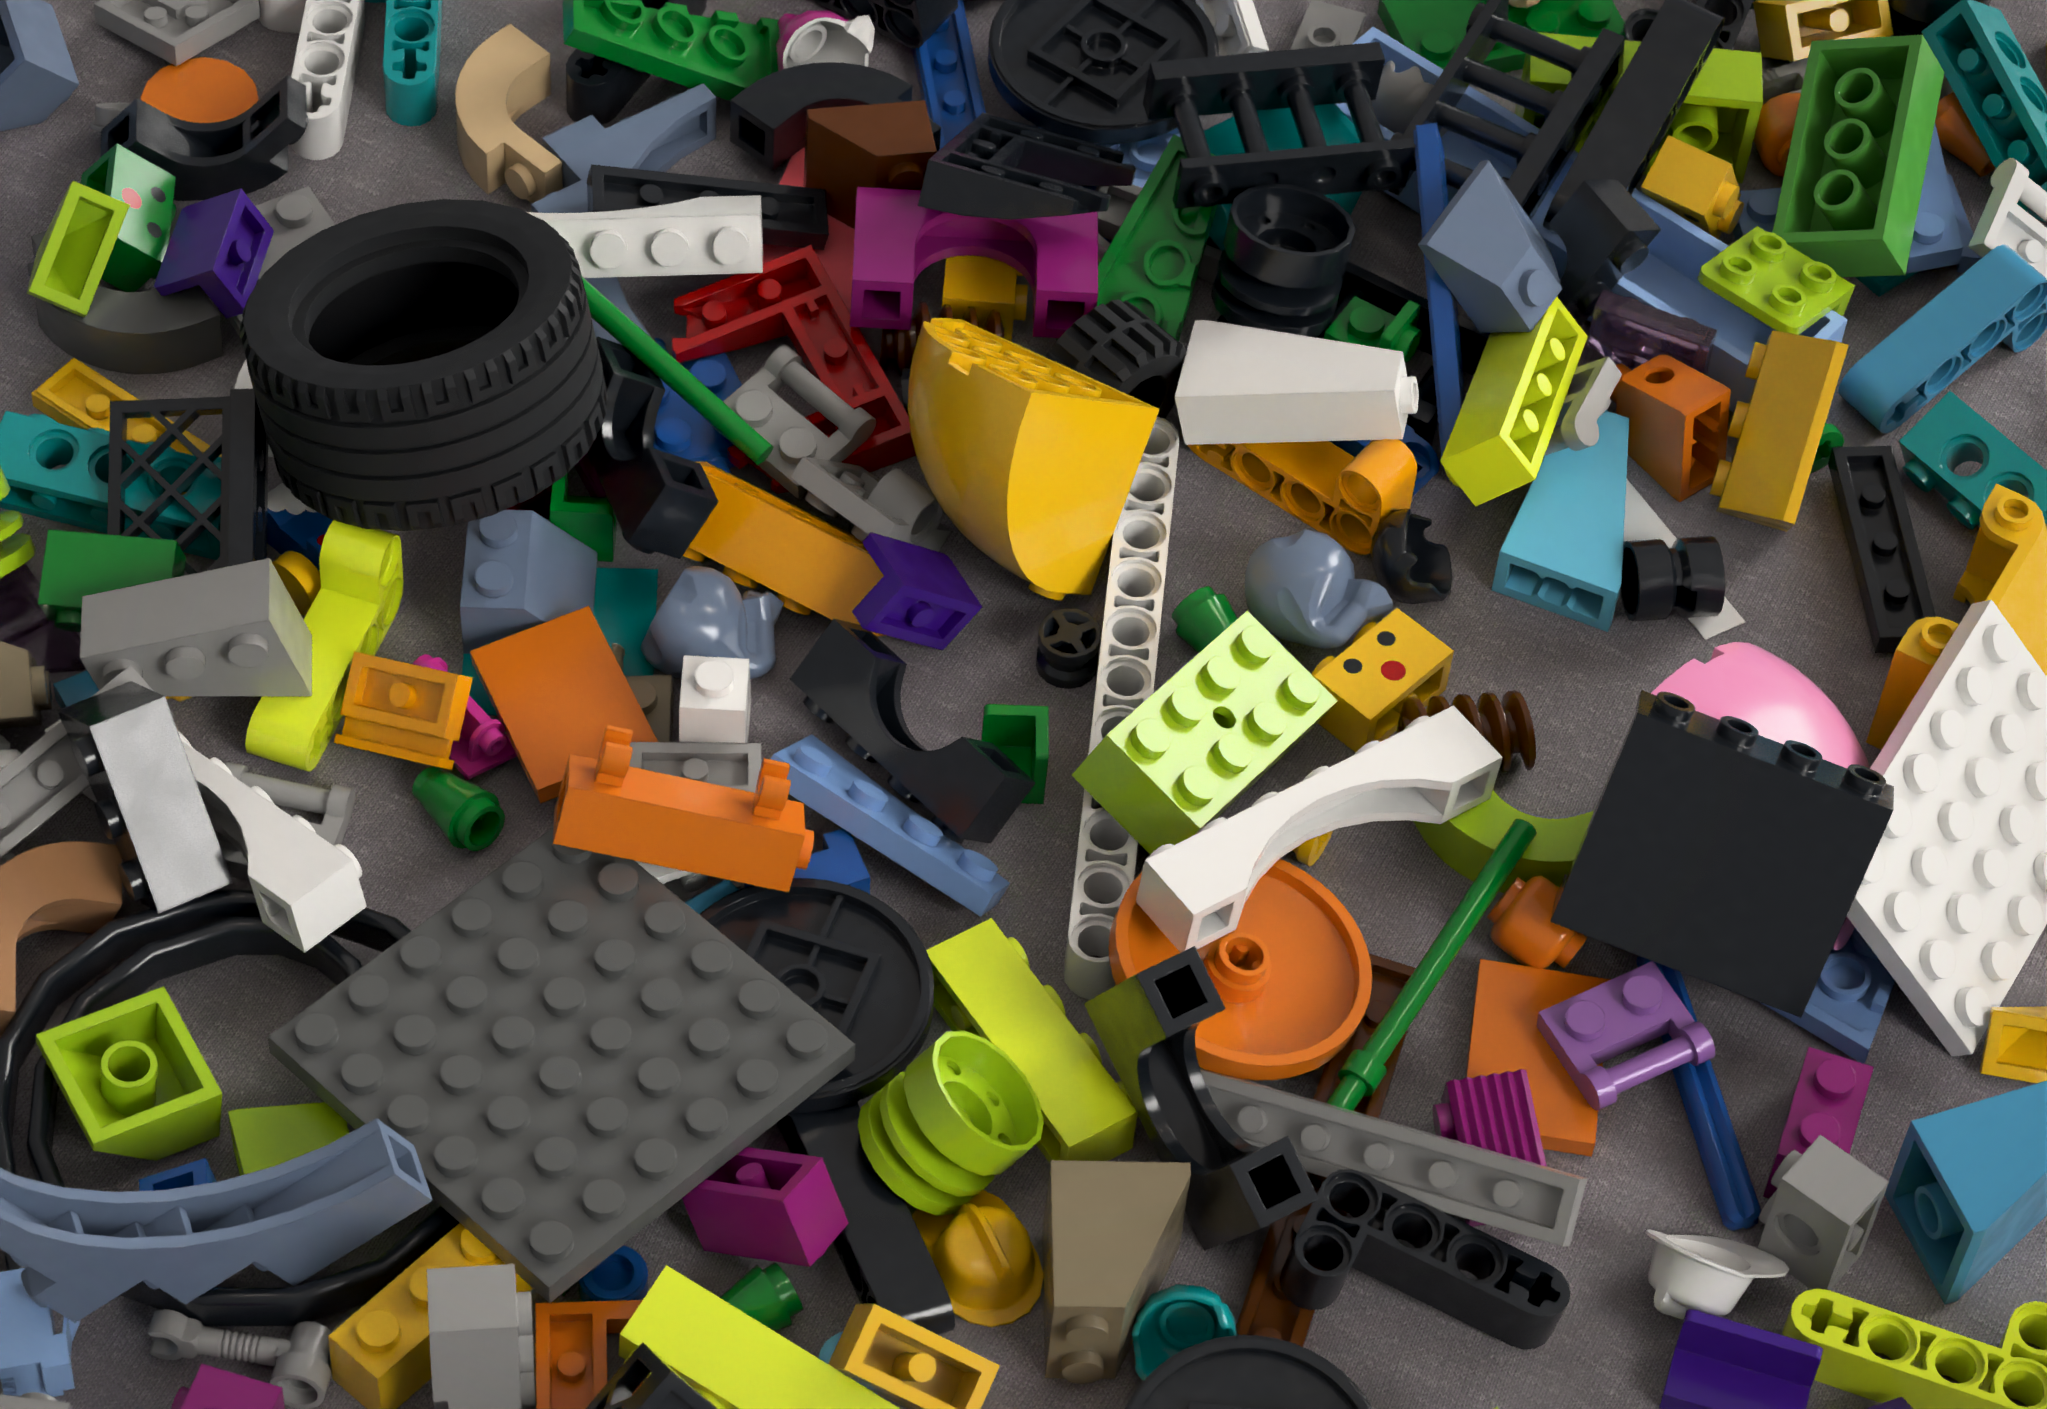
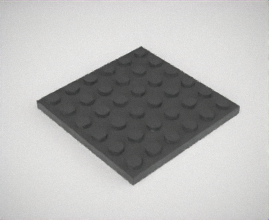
(563, 1055)

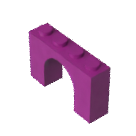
(901, 239)

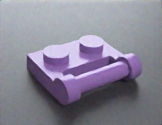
(1615, 1020)

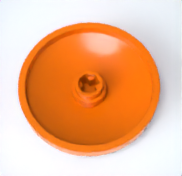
(1287, 976)

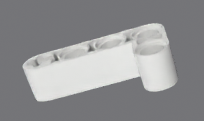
(323, 62)

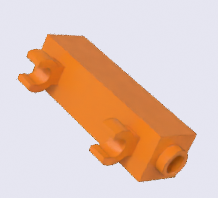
(682, 820)

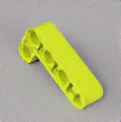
(350, 613)
(1920, 1354)

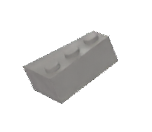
(202, 634)
(480, 1338)

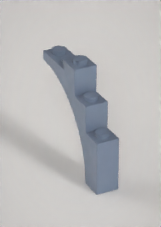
(644, 142)
(185, 1240)

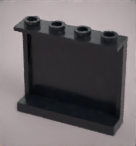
(1724, 852)

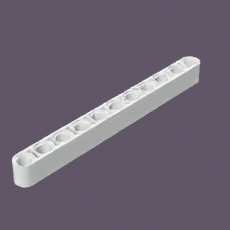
(1122, 685)

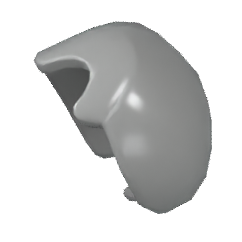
(1400, 97)

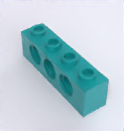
(1994, 85)
(1958, 434)
(80, 489)

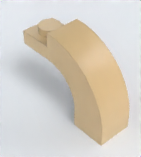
(492, 91)

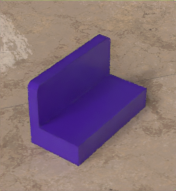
(219, 248)
(918, 596)
(1737, 1367)

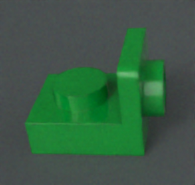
(1374, 327)

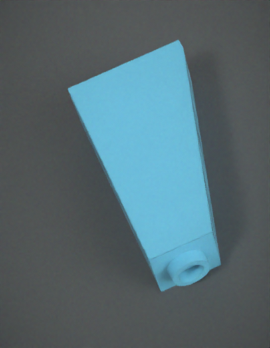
(1570, 531)

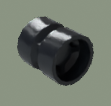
(1677, 578)

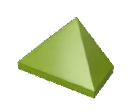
(76, 248)

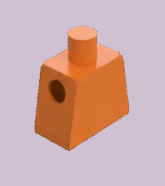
(1674, 422)

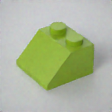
(135, 1078)

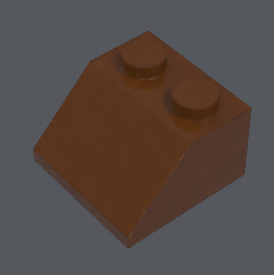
(866, 148)

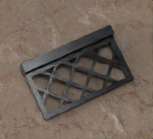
(241, 474)

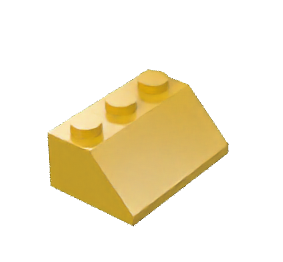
(1778, 428)

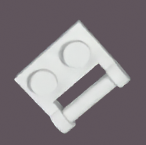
(2010, 224)

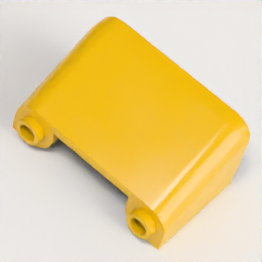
(2003, 566)

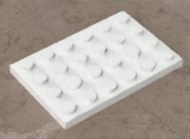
(1965, 853)

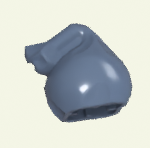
(1308, 591)
(712, 620)

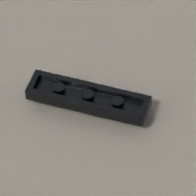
(789, 213)
(1880, 542)

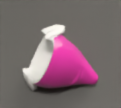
(823, 38)

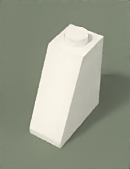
(714, 700)

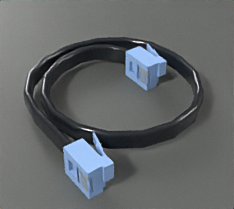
(160, 947)

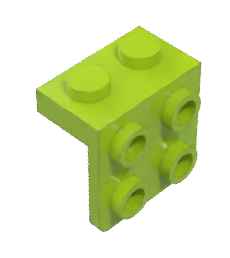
(1775, 282)

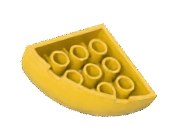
(1023, 452)

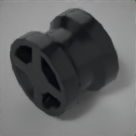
(1079, 639)

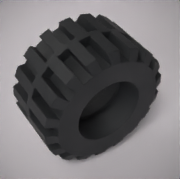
(1125, 352)

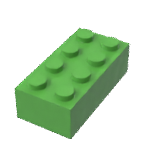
(1860, 153)

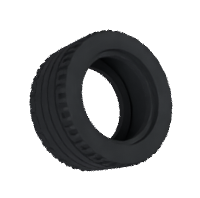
(425, 364)

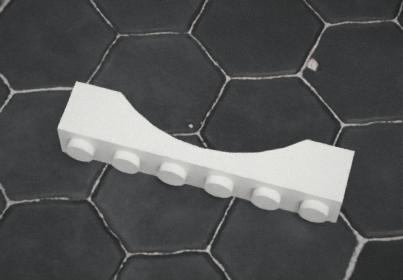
(667, 239)
(1418, 775)
(296, 876)

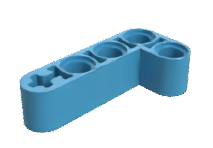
(1987, 304)

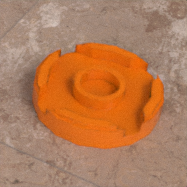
(201, 90)

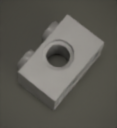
(1820, 1213)

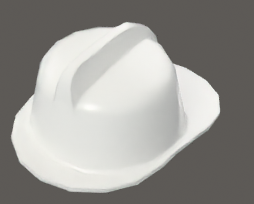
(1705, 1272)

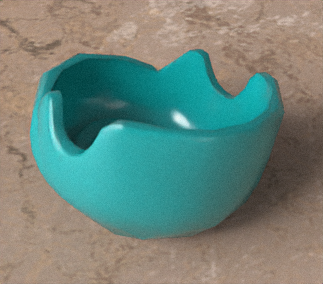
(1176, 1321)

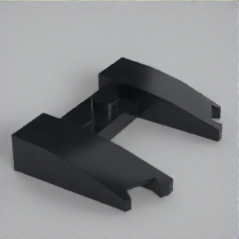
(1020, 173)

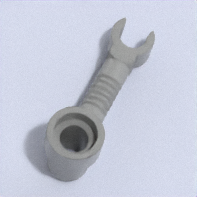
(297, 1362)

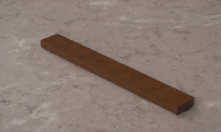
(1266, 1307)

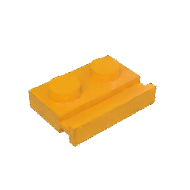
(403, 710)

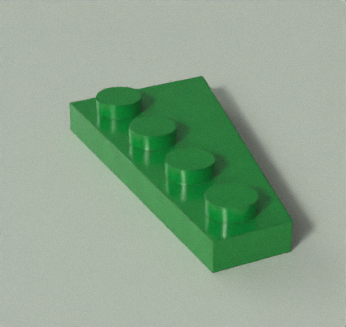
(1439, 26)
(674, 43)
(1157, 249)

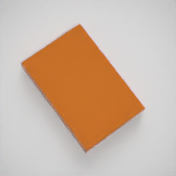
(557, 694)
(1508, 1039)

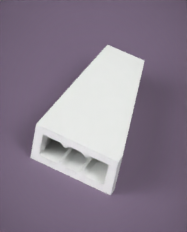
(1289, 388)

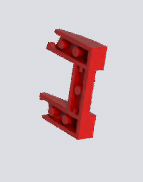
(801, 302)

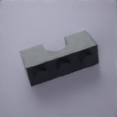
(1603, 239)

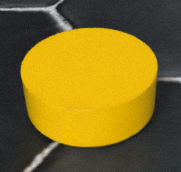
(299, 578)

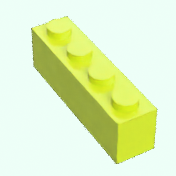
(1513, 406)
(991, 992)
(733, 1355)

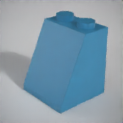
(1972, 1185)

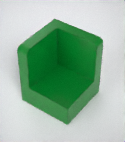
(585, 519)
(1024, 738)

